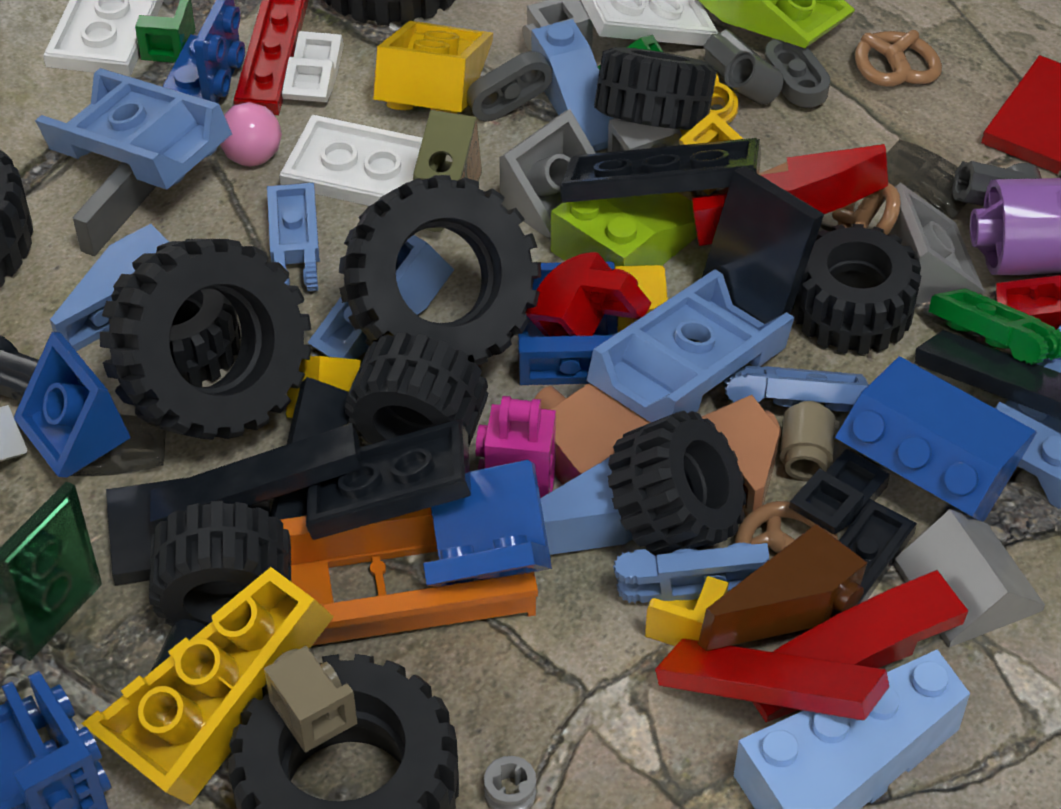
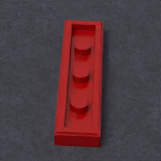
(269, 52)
(774, 679)

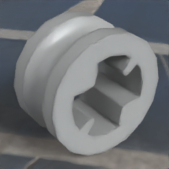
(514, 768)

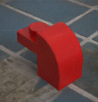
(580, 294)

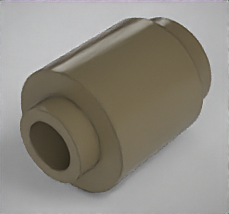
(807, 439)

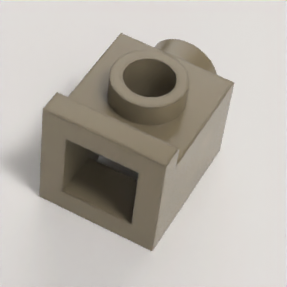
(309, 697)

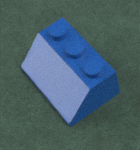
(936, 437)

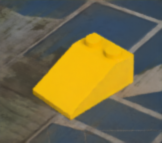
(429, 66)

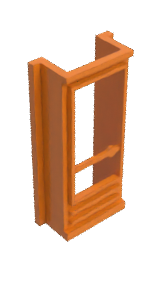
(400, 611)

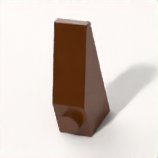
(788, 593)

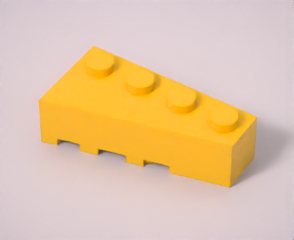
(184, 711)

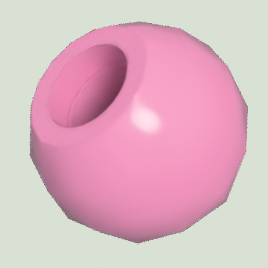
(254, 134)

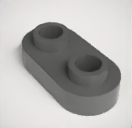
(804, 77)
(509, 86)

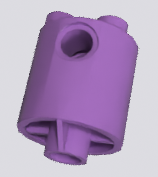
(1019, 226)

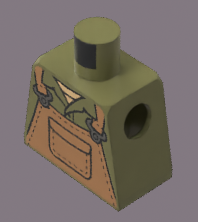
(451, 136)

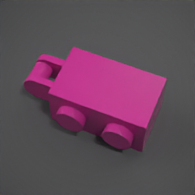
(518, 433)

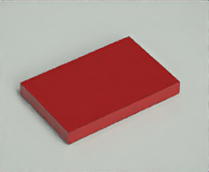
(1031, 118)

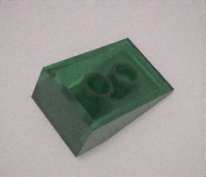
(45, 573)

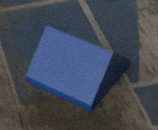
(68, 410)

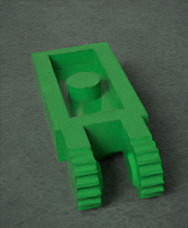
(999, 324)

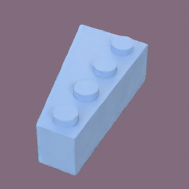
(846, 761)

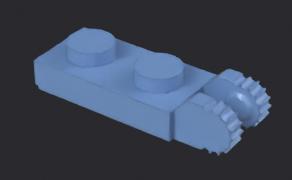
(294, 229)
(792, 386)
(684, 571)

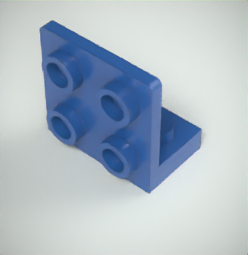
(211, 56)
(493, 530)
(70, 774)

